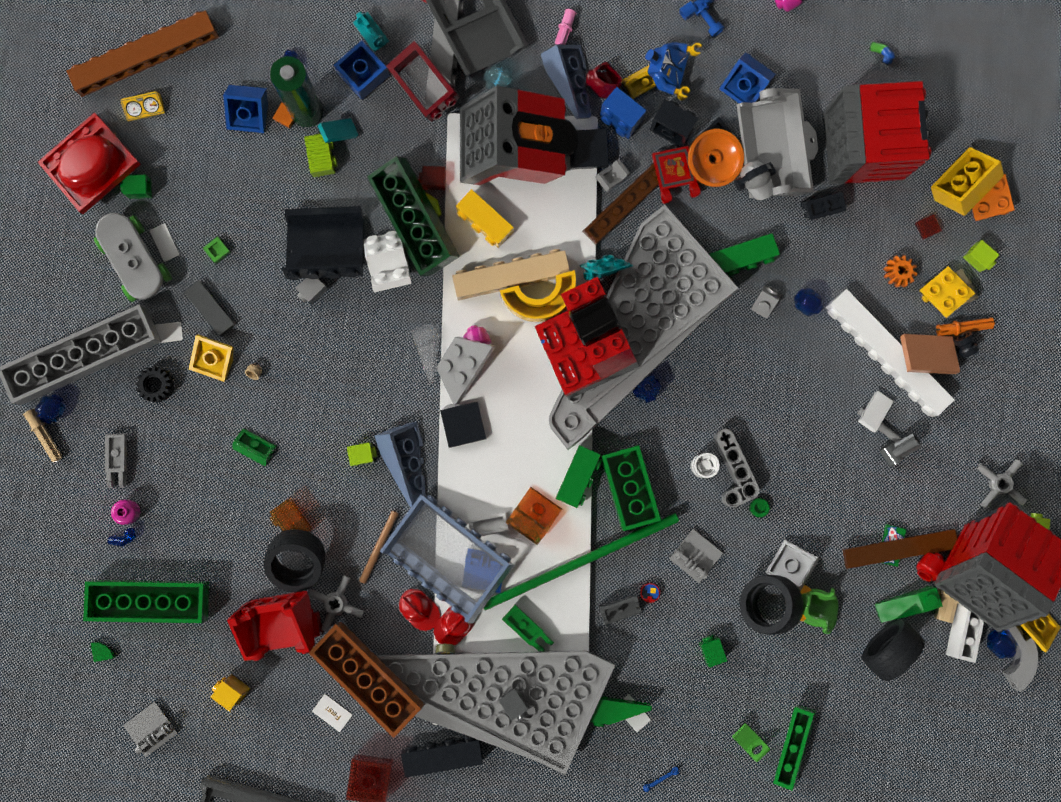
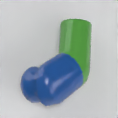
(883, 49)

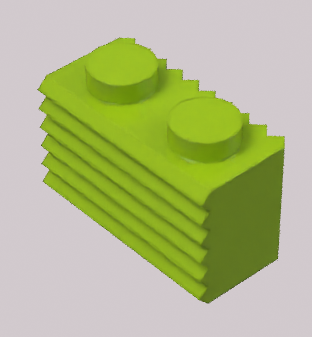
(320, 156)

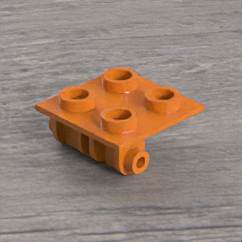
(995, 202)

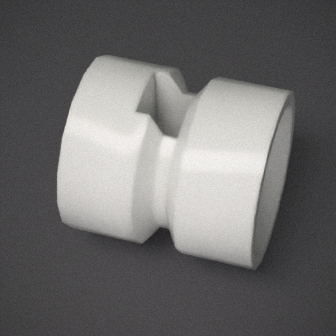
(705, 465)

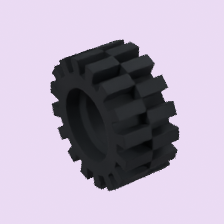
(143, 382)

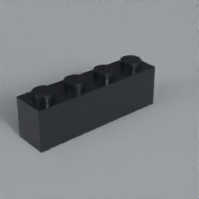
(441, 756)

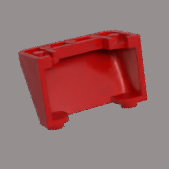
(273, 624)

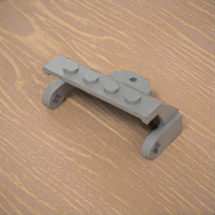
(777, 134)

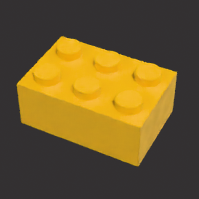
(967, 181)

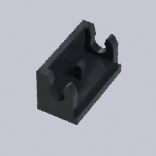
(824, 206)

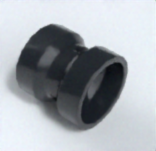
(966, 344)

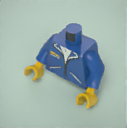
(668, 67)

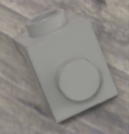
(612, 175)
(766, 301)

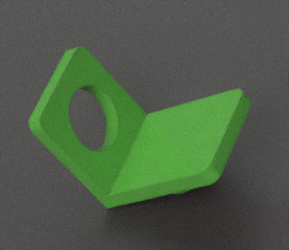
(749, 740)

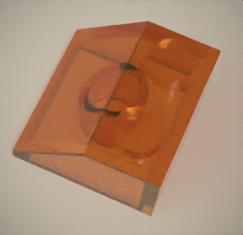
(534, 515)

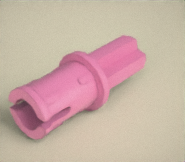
(565, 27)

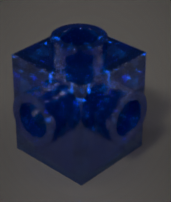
(640, 392)

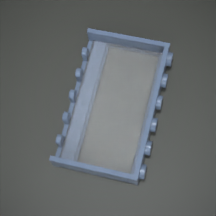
(448, 557)

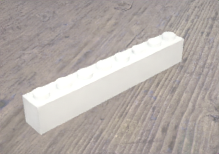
(888, 352)

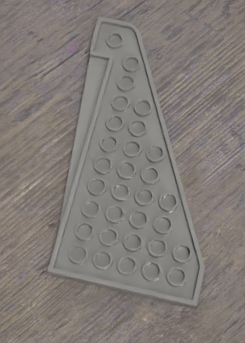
(657, 306)
(465, 690)

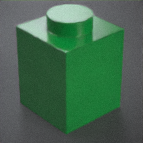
(136, 187)
(712, 651)

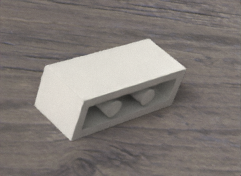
(965, 635)

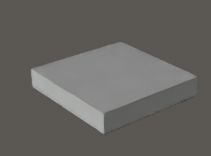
(792, 564)

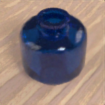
(808, 302)
(50, 408)
(1001, 644)

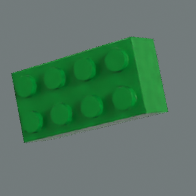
(630, 488)

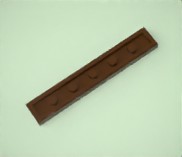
(622, 205)
(899, 548)

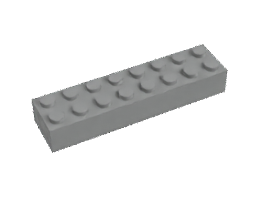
(79, 355)

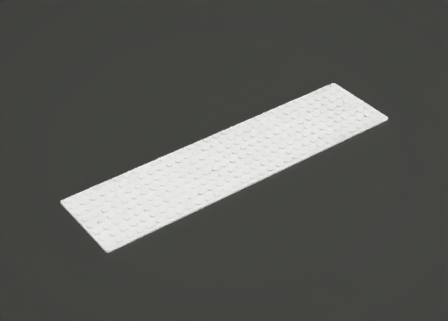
(515, 402)

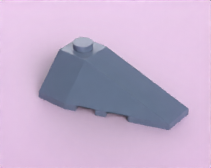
(566, 69)
(403, 458)

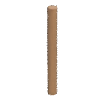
(380, 543)

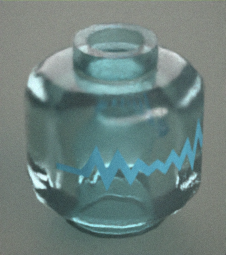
(497, 77)

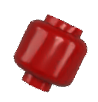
(930, 566)

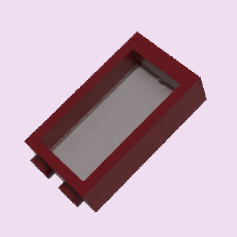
(423, 81)

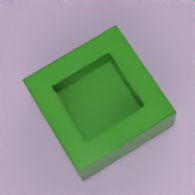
(216, 250)

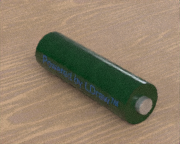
(296, 91)

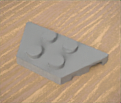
(461, 365)

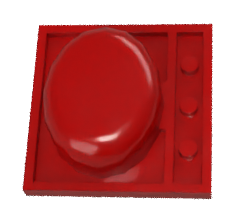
(88, 163)

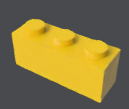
(484, 219)

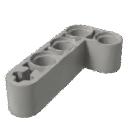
(732, 466)

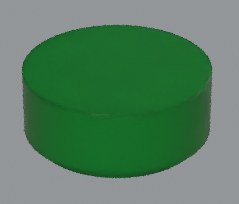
(759, 507)

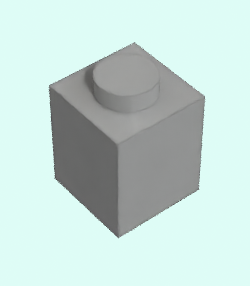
(310, 290)

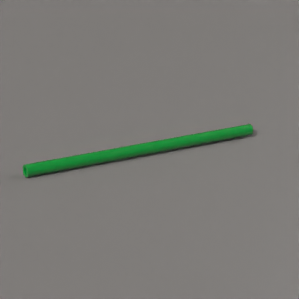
(581, 561)

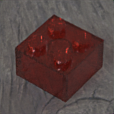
(369, 779)

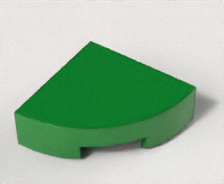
(101, 652)

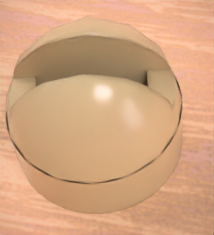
(253, 371)

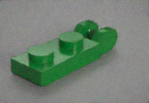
(526, 627)

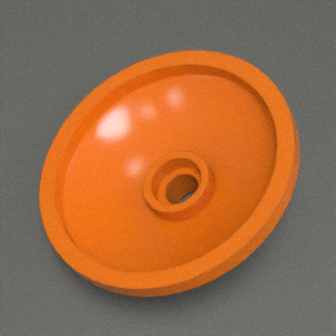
(727, 157)

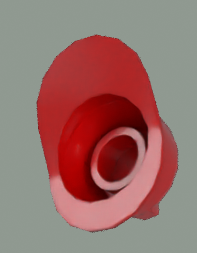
(419, 609)
(451, 628)

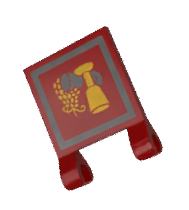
(674, 172)

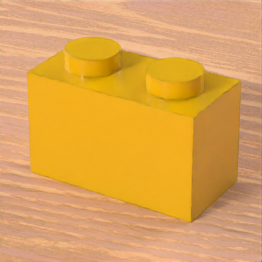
(229, 692)

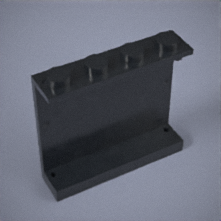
(324, 242)

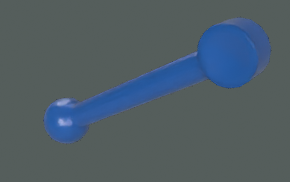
(674, 771)

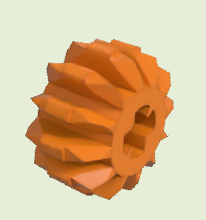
(895, 266)

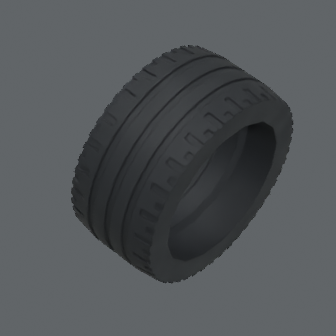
(291, 579)
(749, 604)
(893, 650)

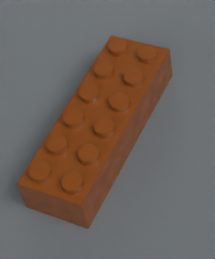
(366, 678)

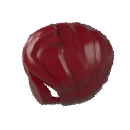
(604, 82)

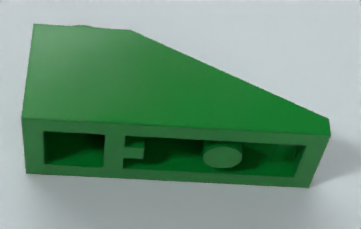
(909, 604)
(613, 710)

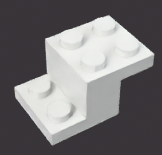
(386, 261)

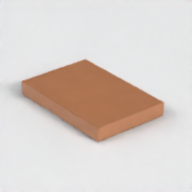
(930, 354)

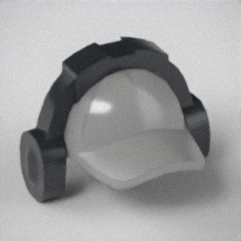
(756, 179)

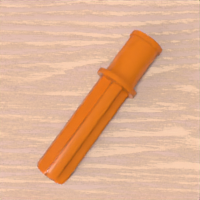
(960, 327)

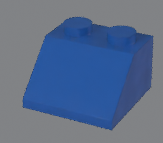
(747, 80)
(245, 108)

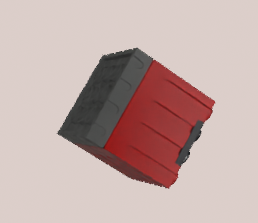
(876, 132)
(1004, 568)

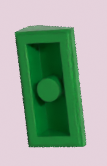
(253, 447)

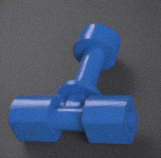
(700, 8)

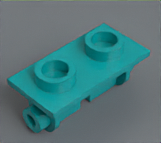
(370, 31)

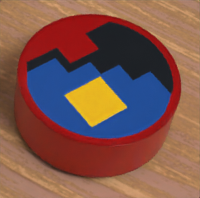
(649, 592)

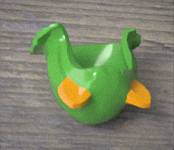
(820, 608)

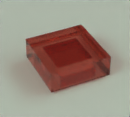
(928, 227)

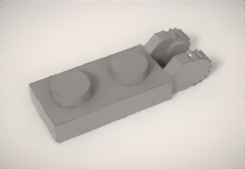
(116, 459)

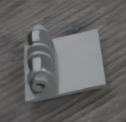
(696, 556)
(150, 729)

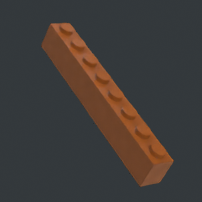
(142, 53)

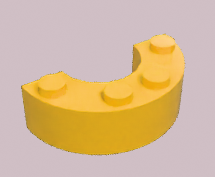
(539, 309)

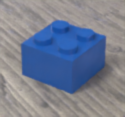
(361, 70)
(622, 113)

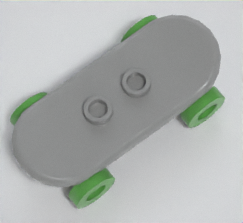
(129, 256)

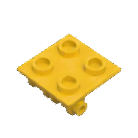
(946, 292)

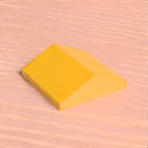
(211, 358)
(1042, 631)

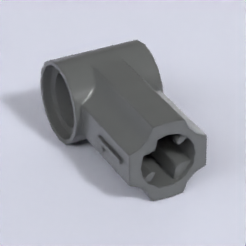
(895, 452)

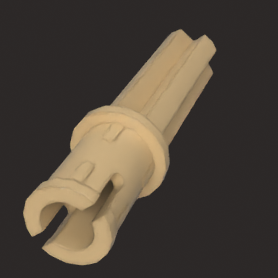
(42, 434)

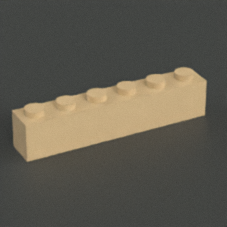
(507, 275)

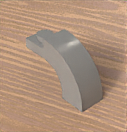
(1025, 660)

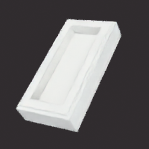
(875, 411)
(489, 524)

